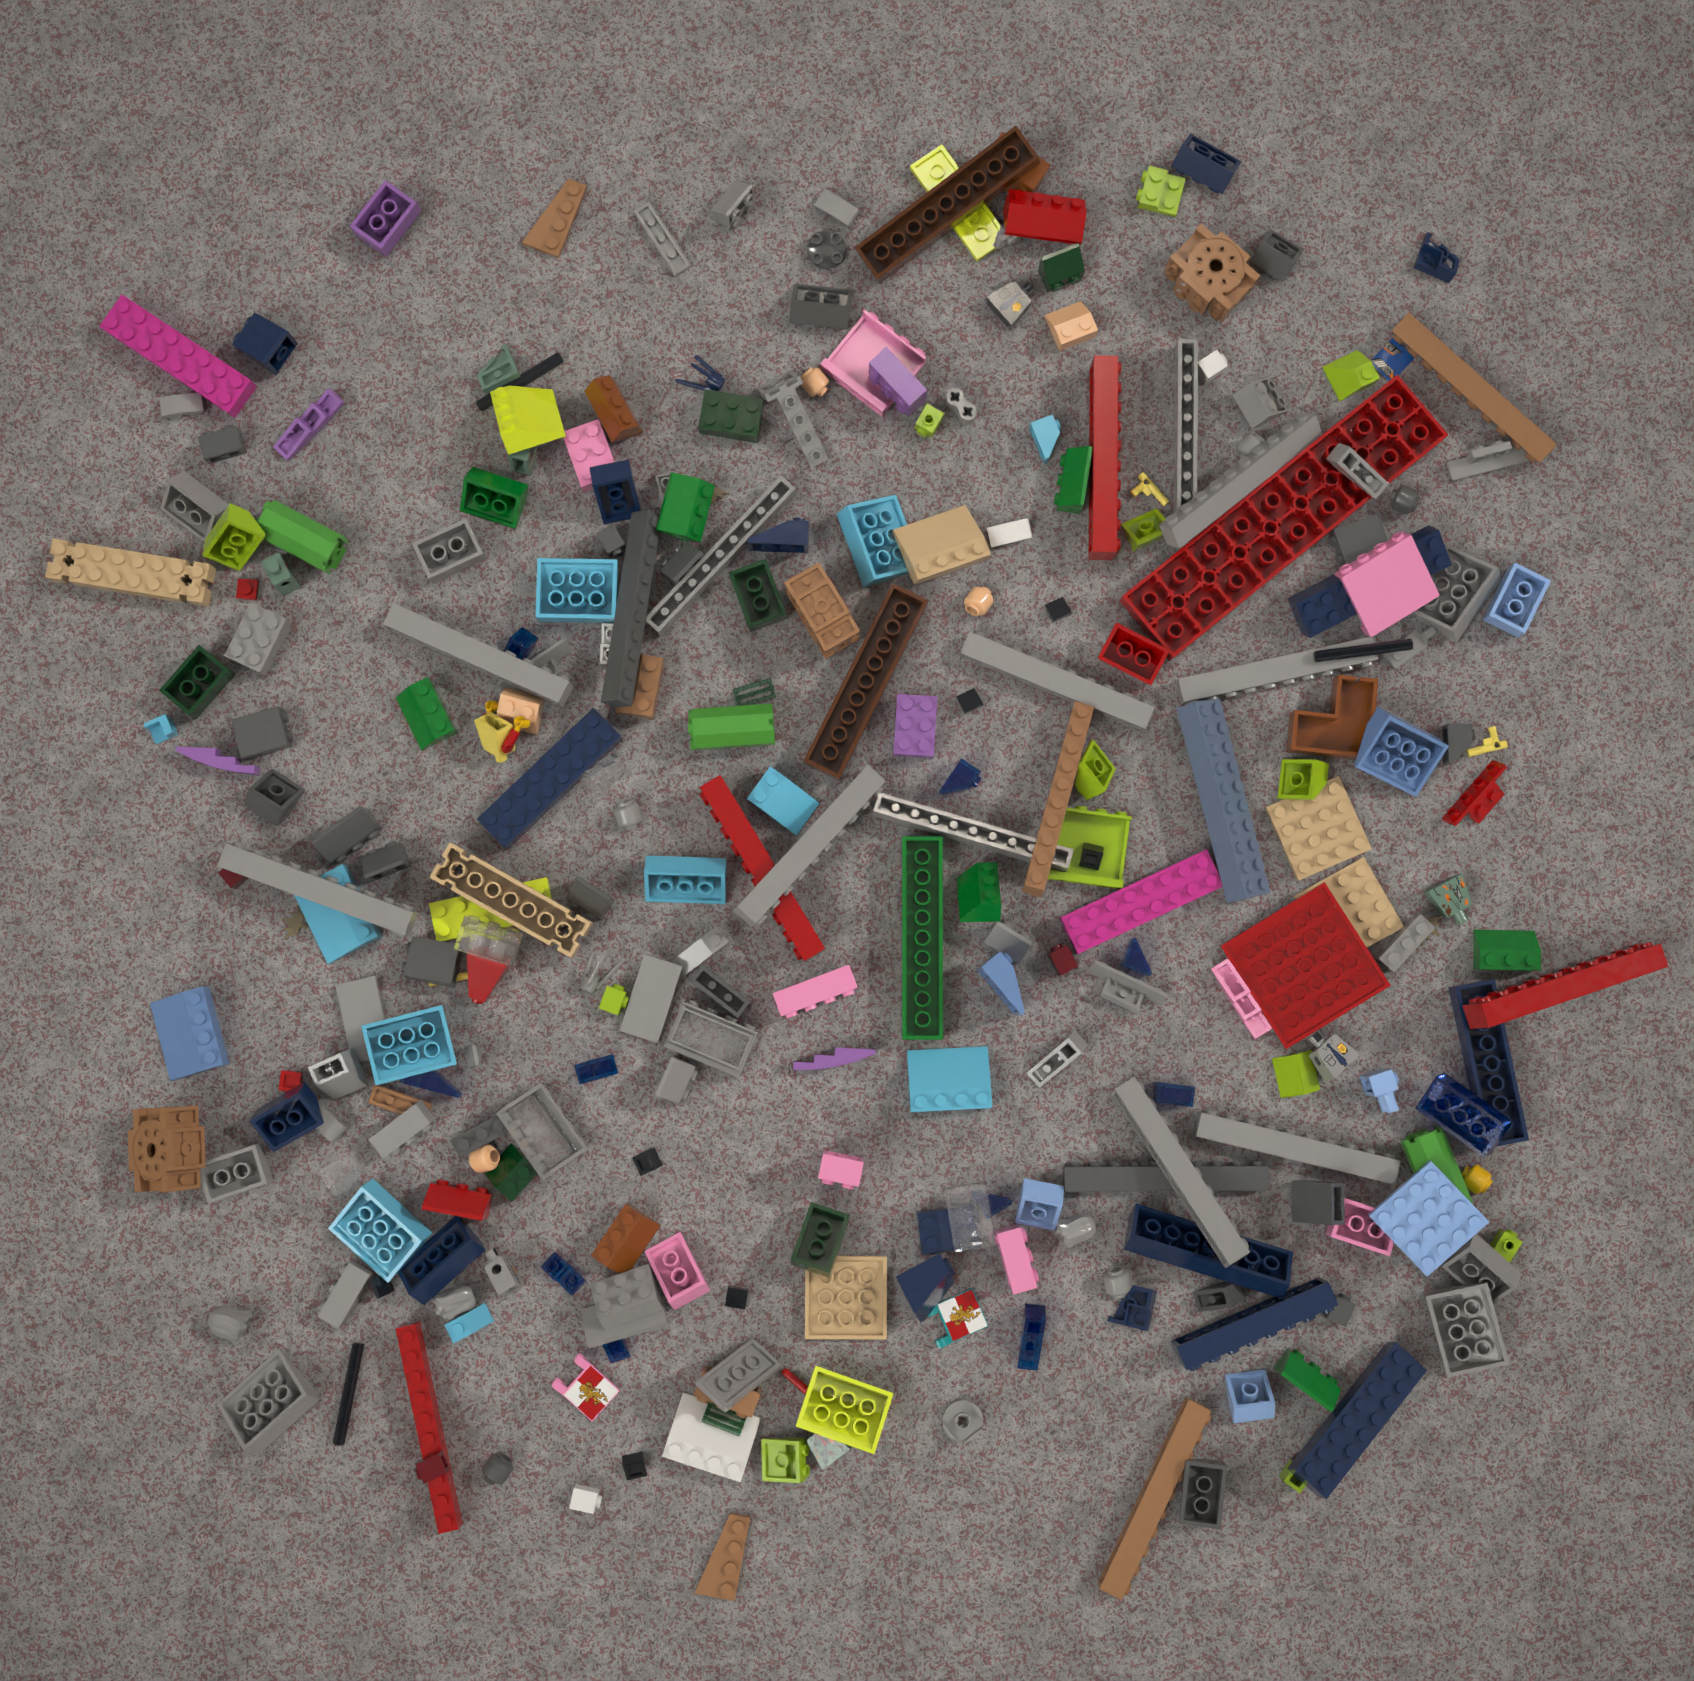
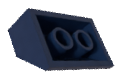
(1205, 164)
(288, 1117)

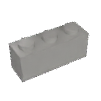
(1405, 942)
(402, 1130)
(344, 1294)

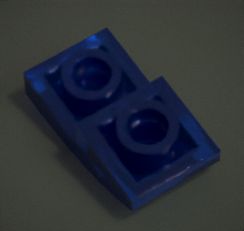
(563, 1273)

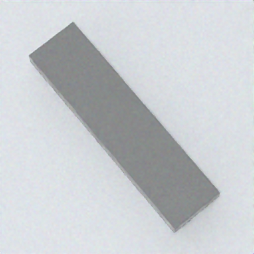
(662, 239)

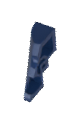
(1441, 262)
(1136, 1308)

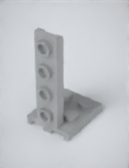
(784, 391)

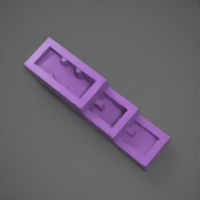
(309, 424)
(213, 758)
(841, 1057)

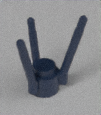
(714, 379)

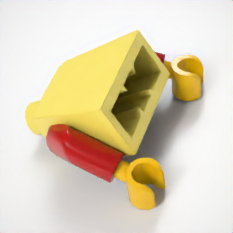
(498, 734)

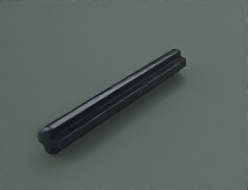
(526, 377)
(1363, 650)
(348, 1394)

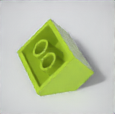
(233, 538)

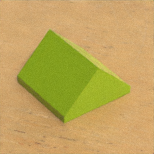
(1144, 529)
(1295, 1074)

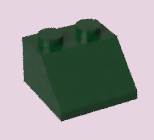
(1061, 268)
(512, 1173)

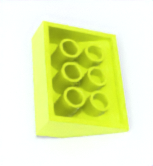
(526, 417)
(844, 1409)

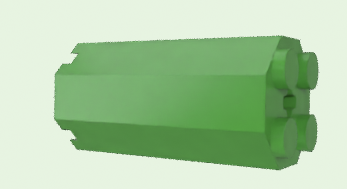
(301, 536)
(731, 727)
(1434, 1146)

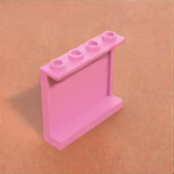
(851, 359)
(1387, 583)

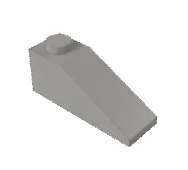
(1357, 470)
(701, 950)
(1057, 1058)

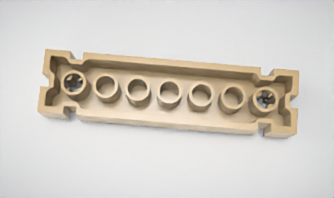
(130, 572)
(511, 900)

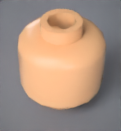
(814, 382)
(978, 601)
(484, 1159)

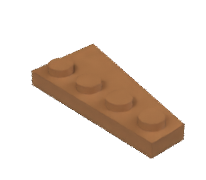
(556, 222)
(724, 1566)

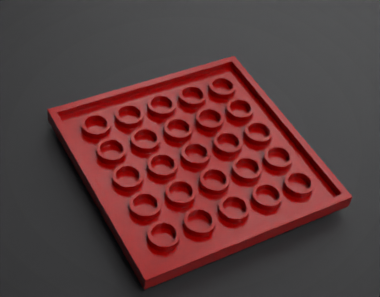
(1305, 965)

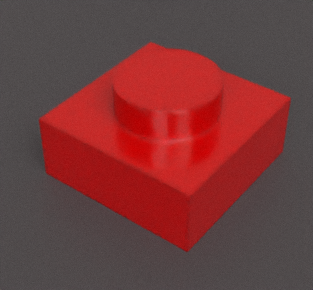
(247, 589)
(289, 1079)

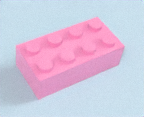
(815, 990)

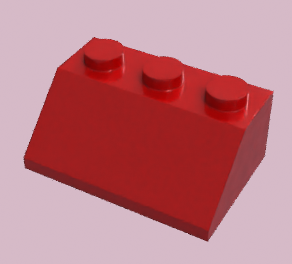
(1133, 653)
(458, 1200)

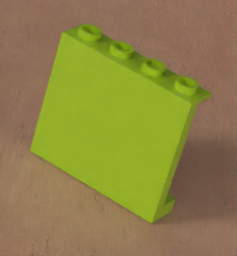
(1098, 829)

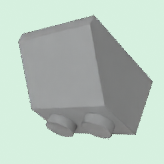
(676, 1080)

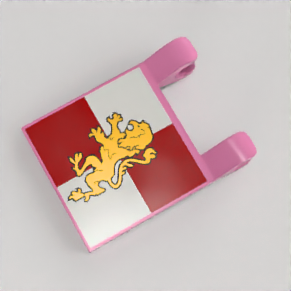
(589, 1390)

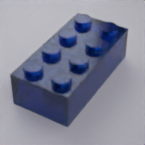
(1464, 1115)

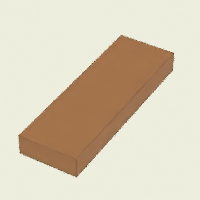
(393, 1100)

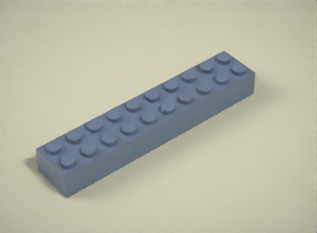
(1223, 800)

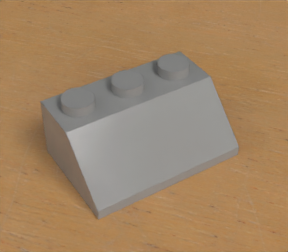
(192, 504)

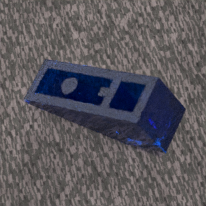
(434, 1082)
(1031, 1336)

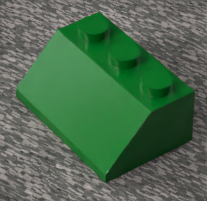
(1073, 479)
(493, 497)
(685, 507)
(425, 713)
(979, 893)
(1506, 950)
(1308, 1378)

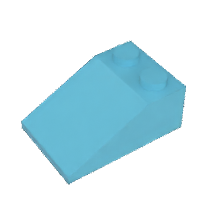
(782, 801)

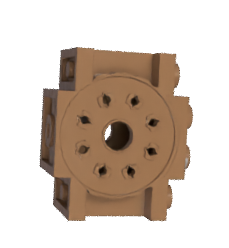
(1213, 260)
(822, 610)
(166, 1149)

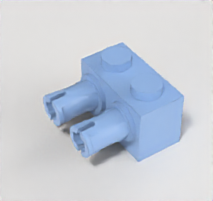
(1382, 1084)

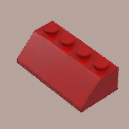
(1044, 216)

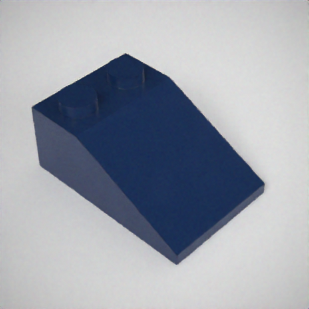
(615, 491)
(786, 537)
(934, 1230)

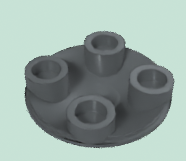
(826, 249)

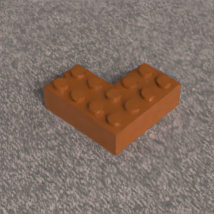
(1341, 730)

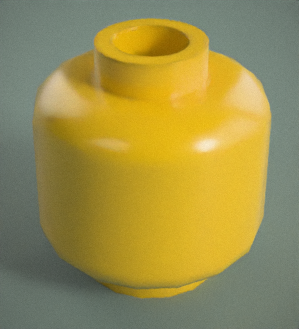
(1477, 1179)

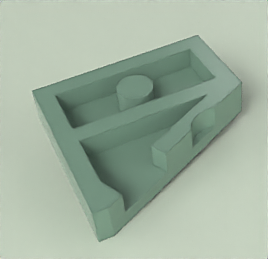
(498, 371)

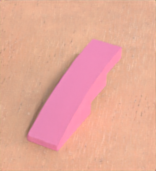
(1241, 999)

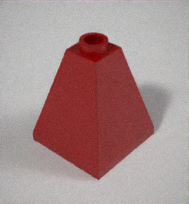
(483, 977)

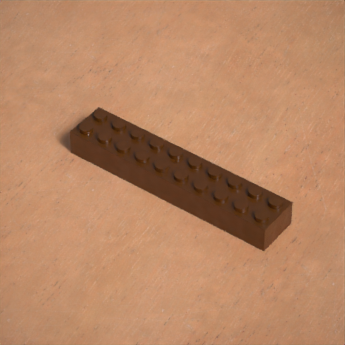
(948, 204)
(865, 682)

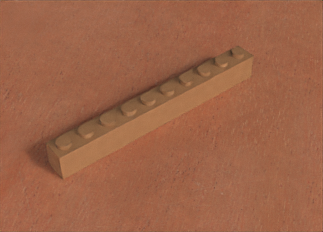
(1474, 388)
(1057, 799)
(1153, 1498)

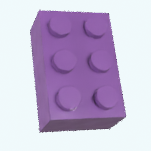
(385, 218)
(897, 382)
(915, 726)

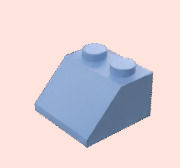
(1039, 1204)
(1250, 1396)

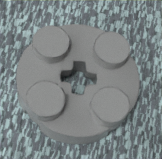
(974, 1422)

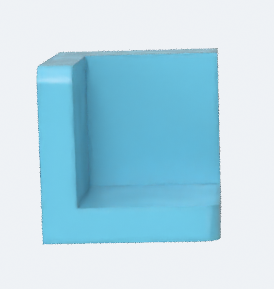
(161, 728)

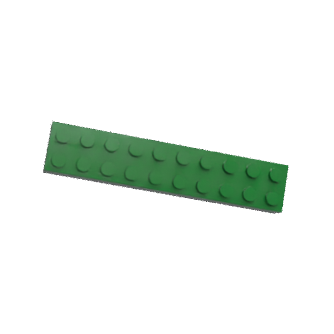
(922, 938)

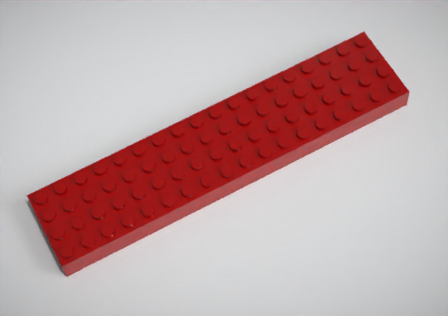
(1279, 520)

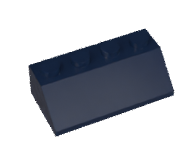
(440, 1260)

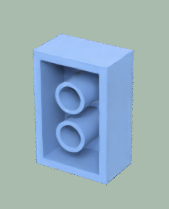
(1516, 600)

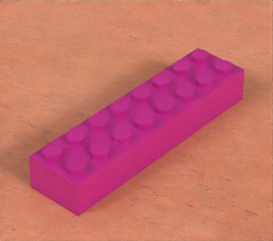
(178, 356)
(1141, 902)

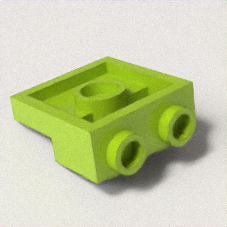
(1160, 191)
(784, 1459)

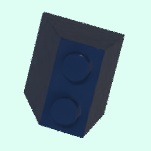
(265, 343)
(926, 1284)

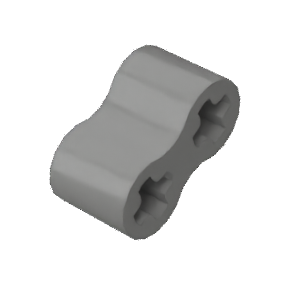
(960, 406)
(333, 1126)

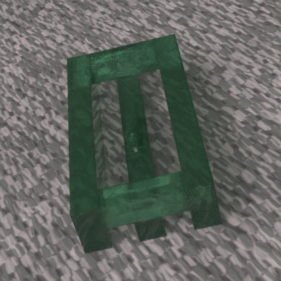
(753, 693)
(722, 1426)

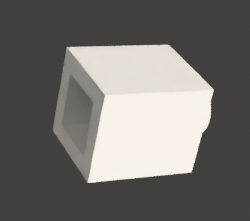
(1212, 366)
(585, 1499)

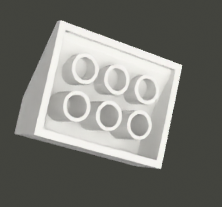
(707, 1446)

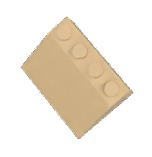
(941, 544)

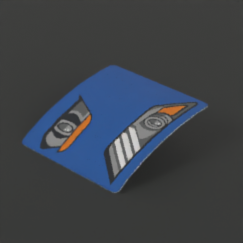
(1391, 359)

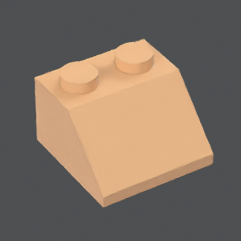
(1071, 325)
(520, 703)

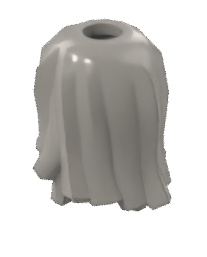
(1074, 1230)
(454, 1302)
(230, 1323)

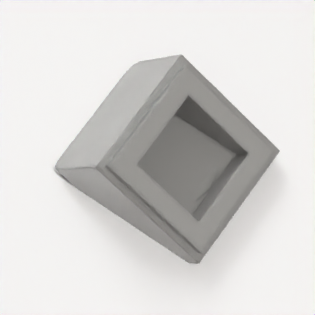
(473, 1056)

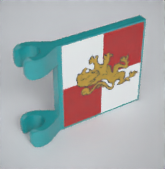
(960, 1317)

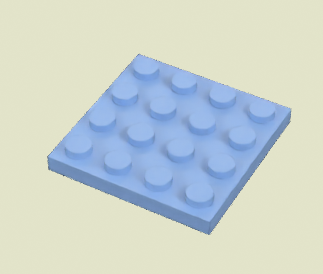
(1428, 1218)

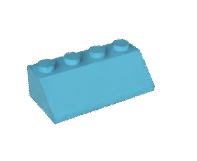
(685, 879)

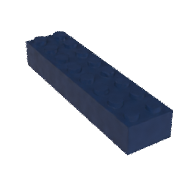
(1328, 602)
(549, 779)
(1489, 1061)
(1183, 1245)
(1254, 1323)
(1357, 1419)

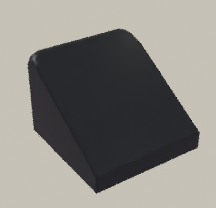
(1058, 609)
(969, 701)
(1091, 856)
(647, 1161)
(381, 1287)
(736, 1297)
(634, 1465)

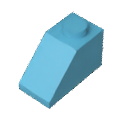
(1045, 434)
(468, 1323)

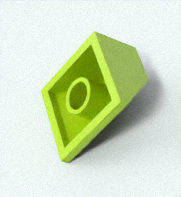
(1351, 374)
(1093, 772)
(1302, 778)

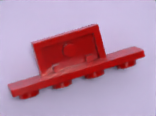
(1479, 797)

